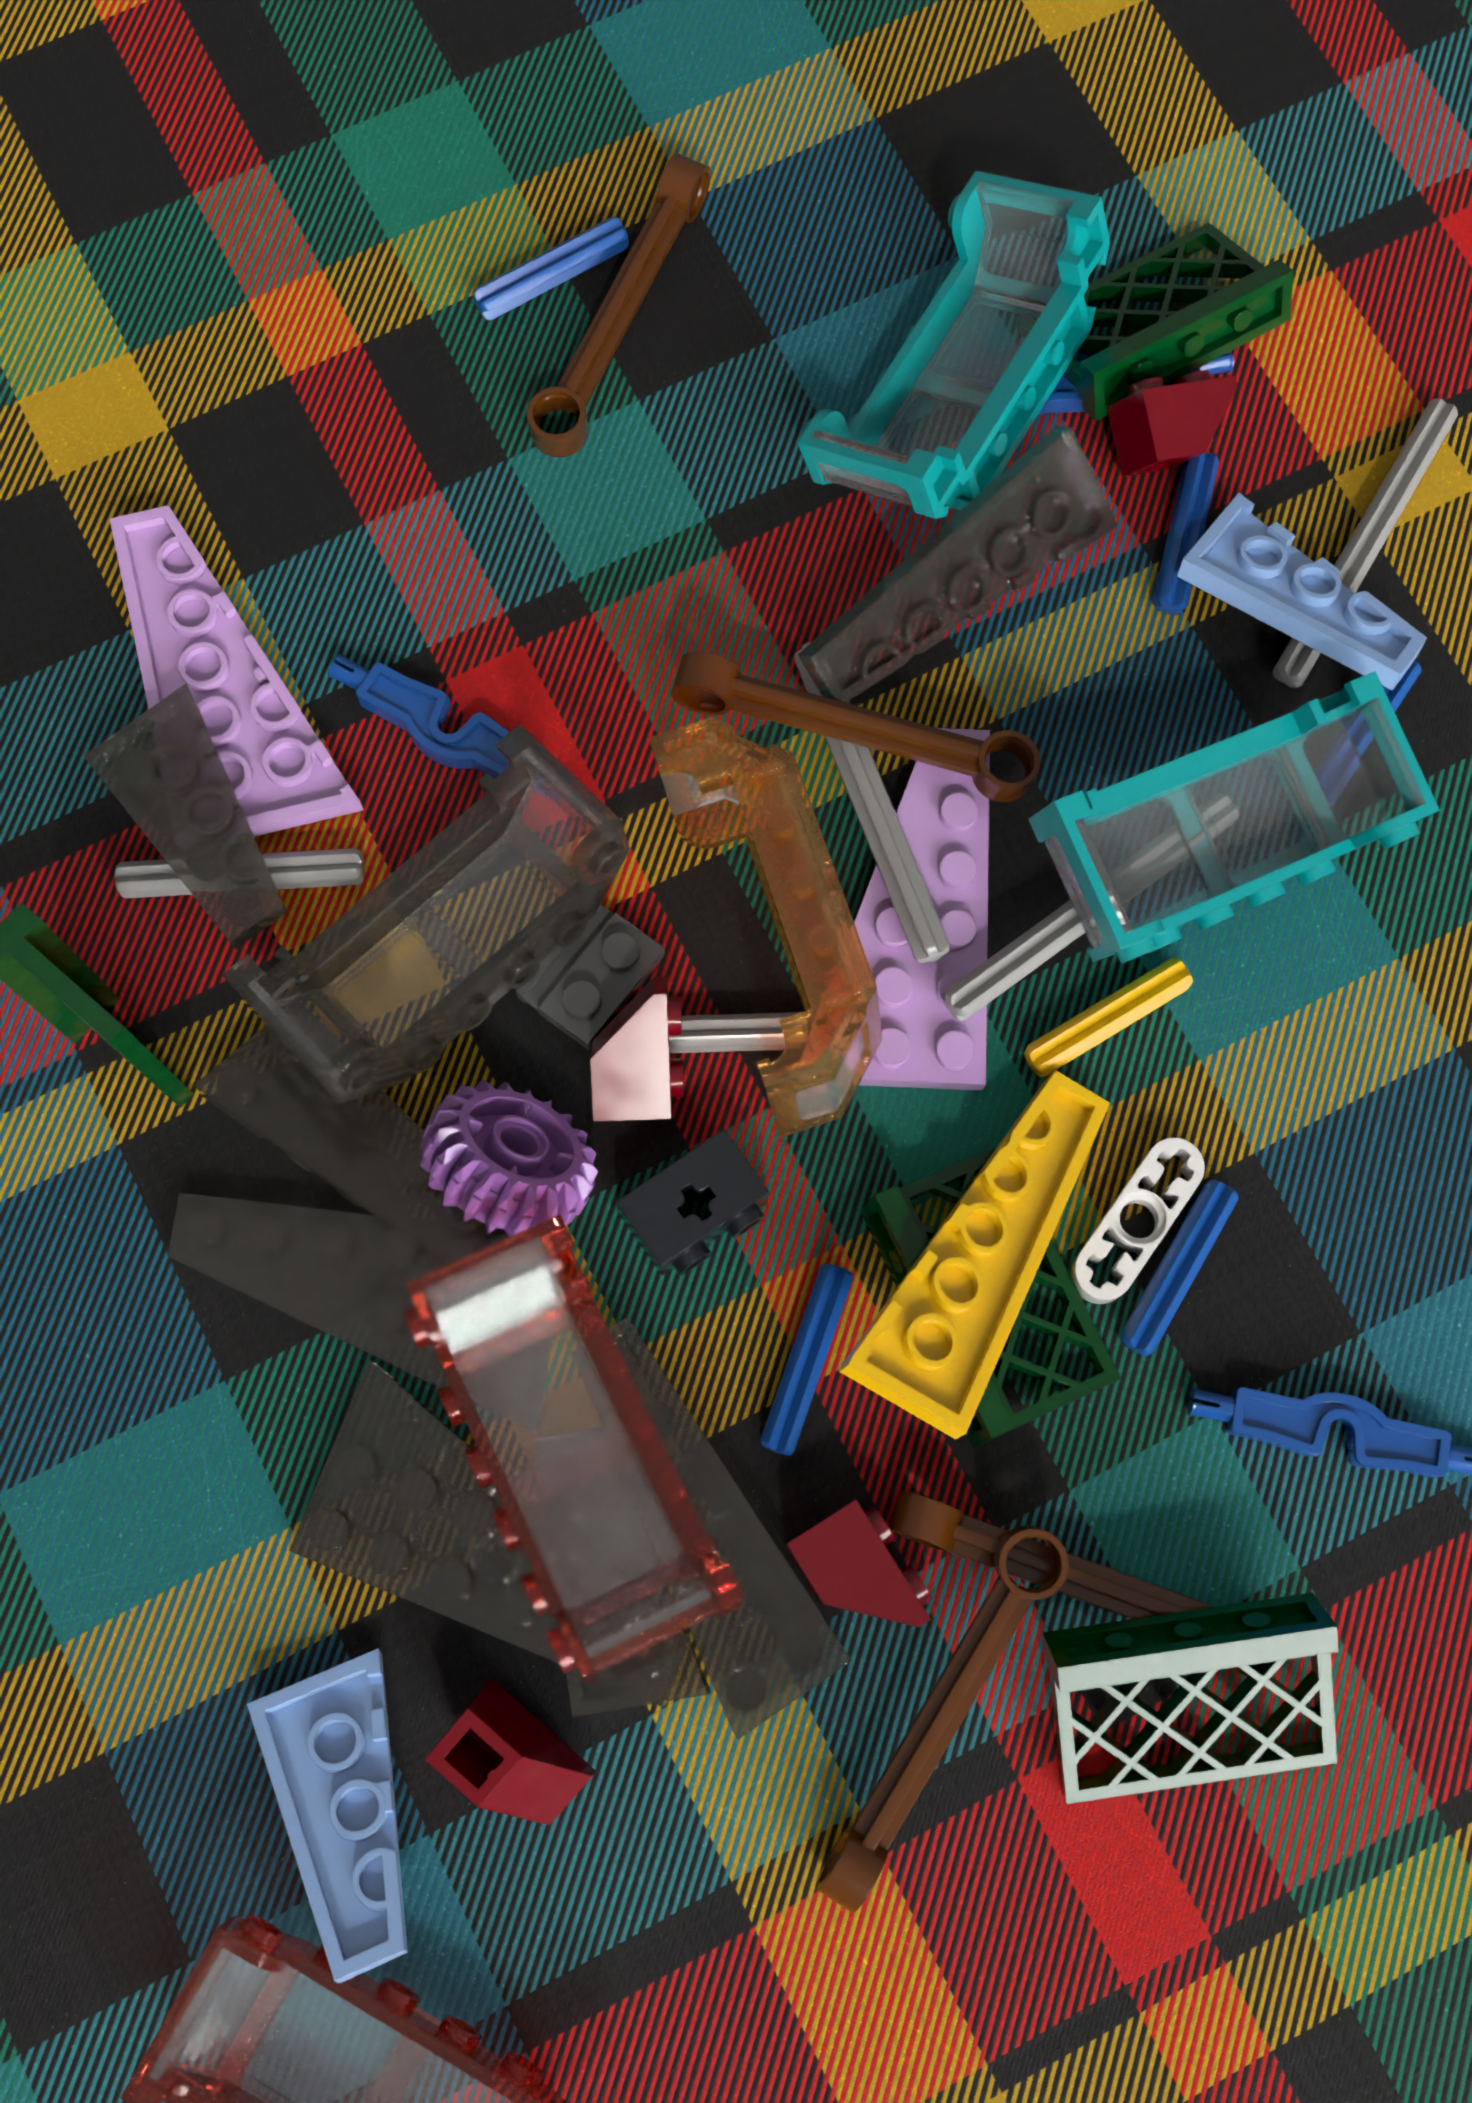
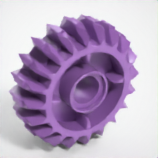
(507, 1158)

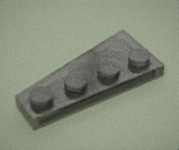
(185, 804)

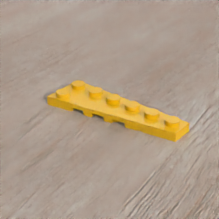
(962, 1295)

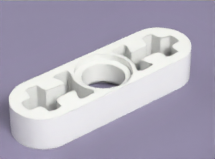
(1177, 1192)

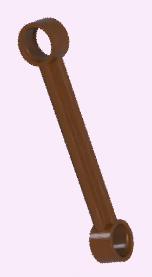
(678, 201)
(716, 686)
(1095, 1584)
(864, 1846)

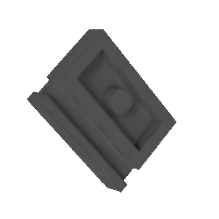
(593, 977)

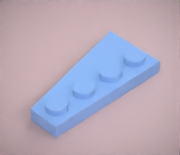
(1305, 599)
(337, 1799)

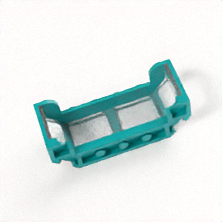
(979, 353)
(1235, 820)

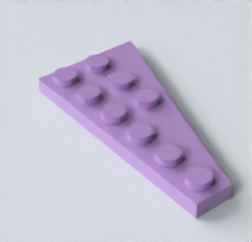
(195, 637)
(950, 841)

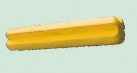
(1108, 1017)

